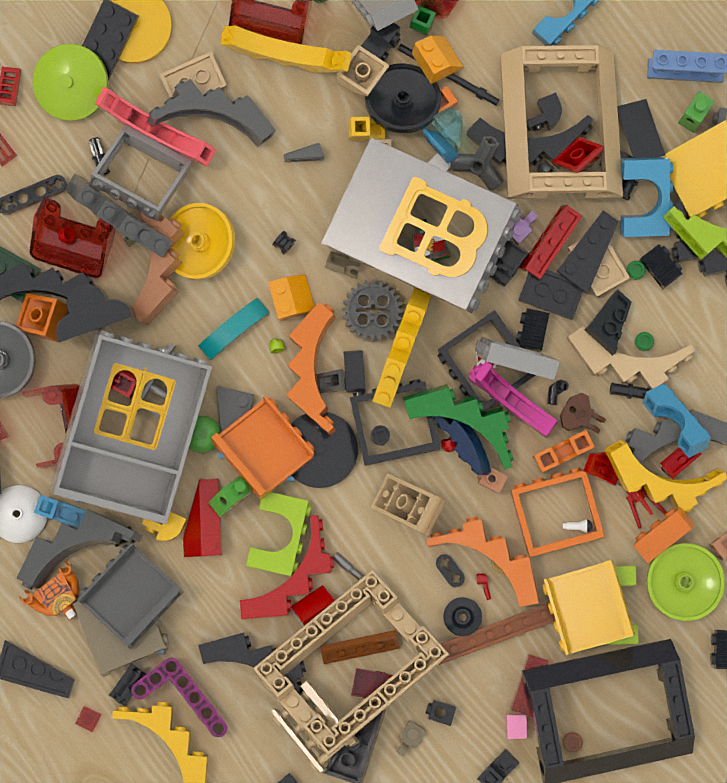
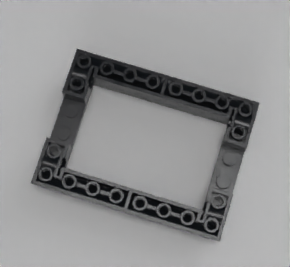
(537, 688)

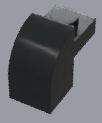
(550, 113)

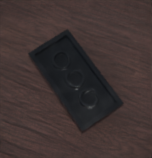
(110, 33)

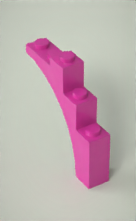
(518, 405)

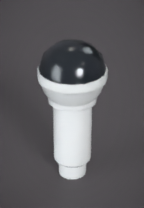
(585, 526)

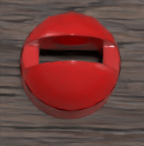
(66, 234)
(448, 445)

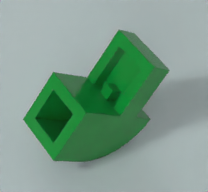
(422, 20)

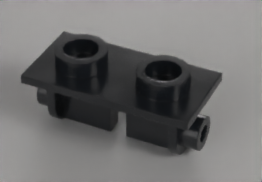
(122, 690)

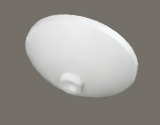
(28, 524)

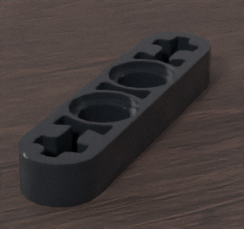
(32, 197)

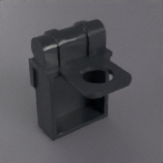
(509, 263)

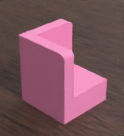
(516, 726)

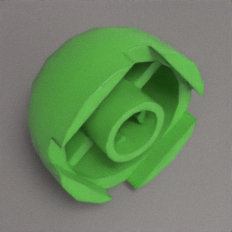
(203, 431)

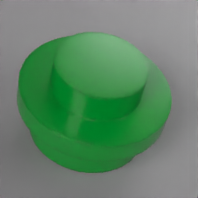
(636, 270)
(644, 341)

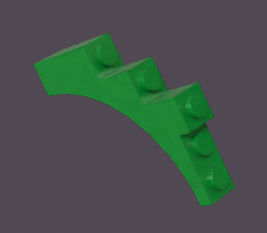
(440, 402)

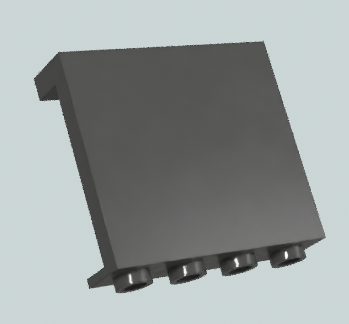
(130, 595)

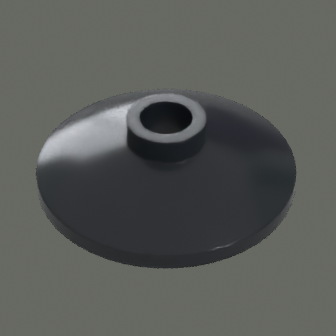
(462, 606)

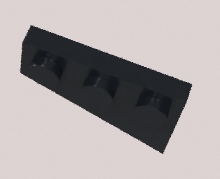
(608, 322)

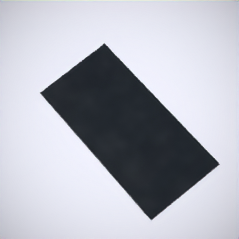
(640, 130)

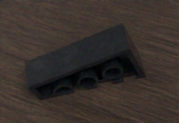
(352, 762)

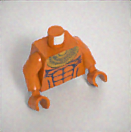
(56, 595)

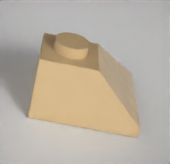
(363, 72)

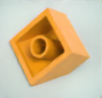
(436, 58)
(291, 296)

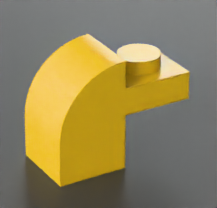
(363, 129)
(166, 531)

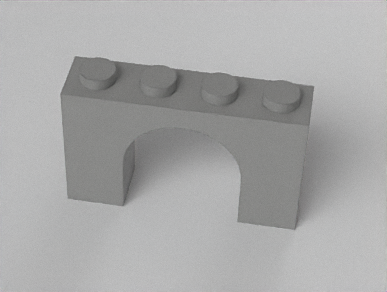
(384, 12)

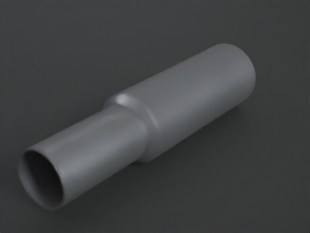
(347, 565)

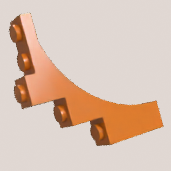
(518, 570)

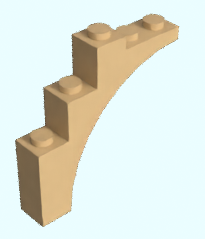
(624, 366)

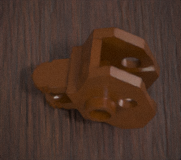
(581, 414)

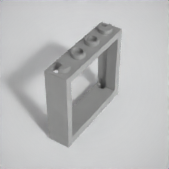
(151, 148)
(517, 358)

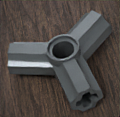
(486, 170)

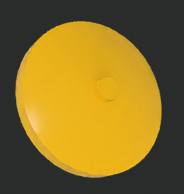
(150, 31)
(206, 241)

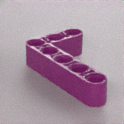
(185, 692)

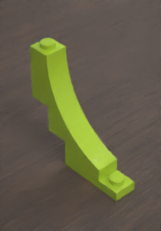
(697, 233)

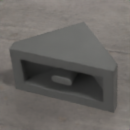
(331, 381)

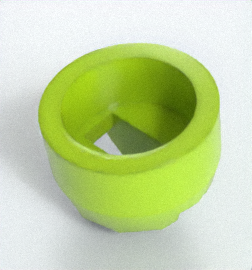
(276, 346)

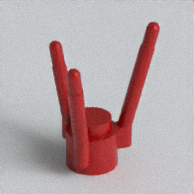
(639, 496)

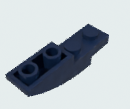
(469, 446)

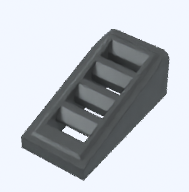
(308, 153)

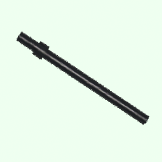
(481, 93)

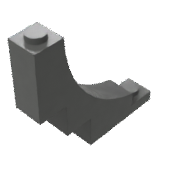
(46, 555)

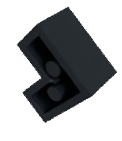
(381, 41)

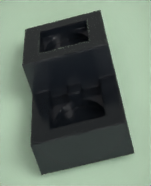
(354, 371)
(499, 768)

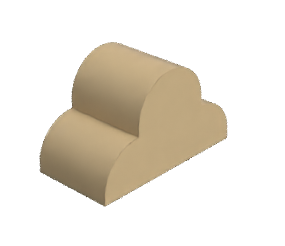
(408, 504)

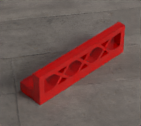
(551, 241)

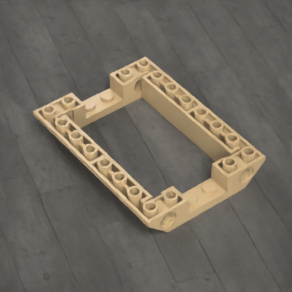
(537, 185)
(319, 630)

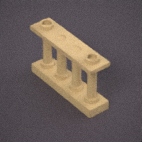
(322, 707)

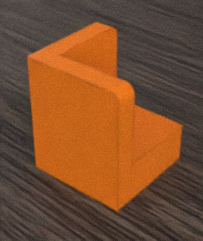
(447, 99)

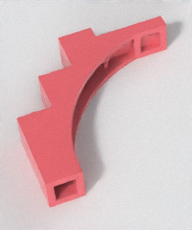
(178, 141)

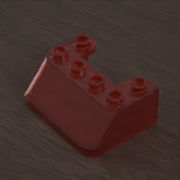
(84, 254)

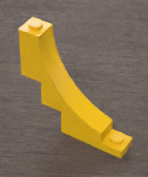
(285, 53)

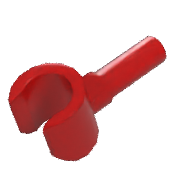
(482, 579)

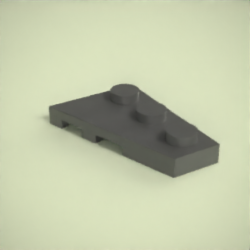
(232, 405)

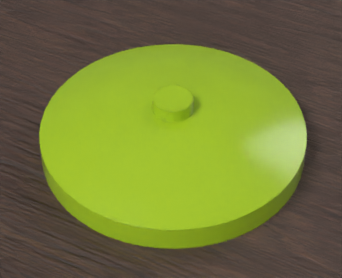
(69, 81)
(685, 582)

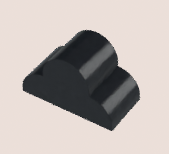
(90, 310)

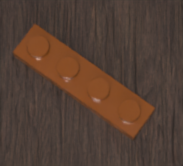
(359, 647)

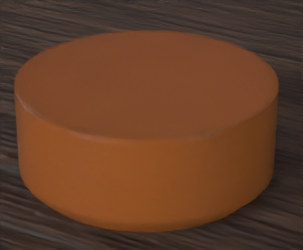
(572, 742)

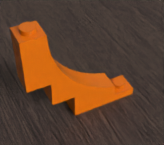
(306, 391)

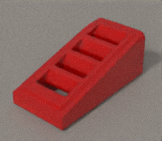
(14, 93)

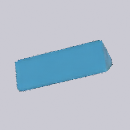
(440, 145)

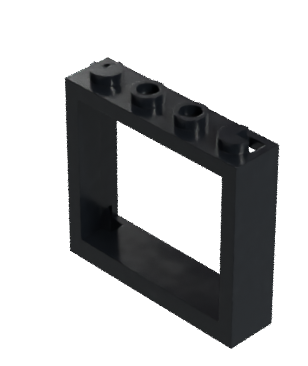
(454, 371)
(369, 460)

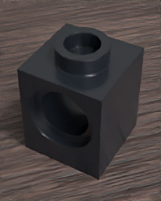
(447, 718)

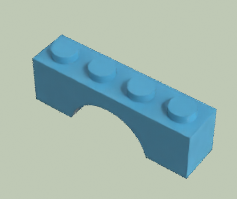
(551, 29)
(663, 403)

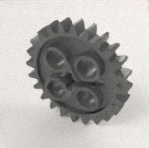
(373, 293)

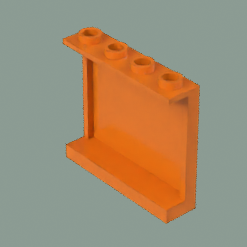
(264, 447)

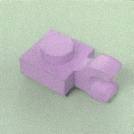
(522, 228)

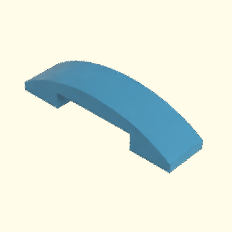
(59, 511)

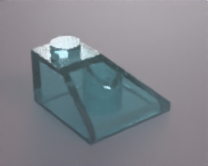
(449, 126)

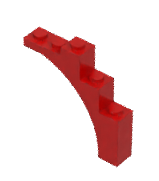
(276, 602)

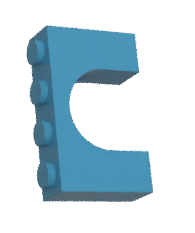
(658, 171)

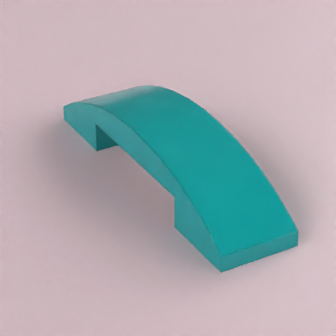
(233, 328)

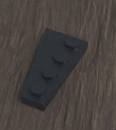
(587, 256)
(29, 671)

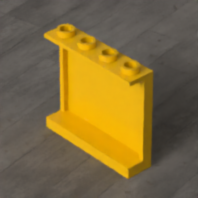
(701, 171)
(588, 607)

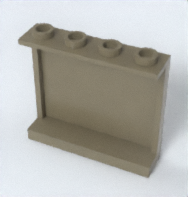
(109, 650)

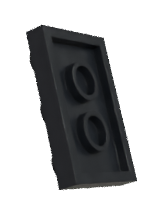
(551, 294)

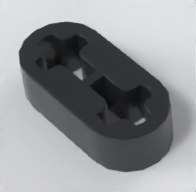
(446, 574)

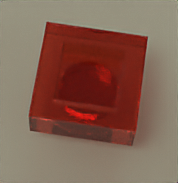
(88, 719)

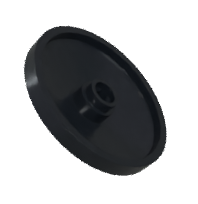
(403, 99)
(333, 454)

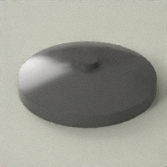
(16, 359)

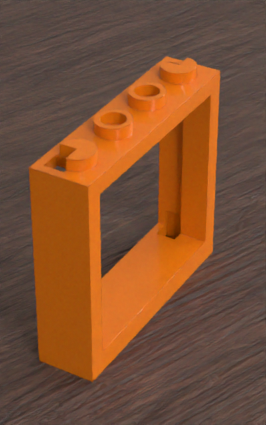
(555, 479)

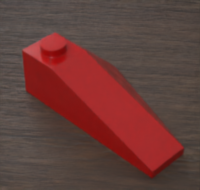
(203, 527)

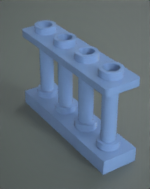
(687, 66)

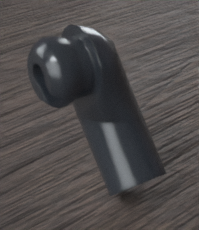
(555, 389)

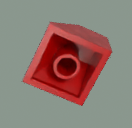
(579, 155)

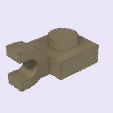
(340, 263)
(411, 735)

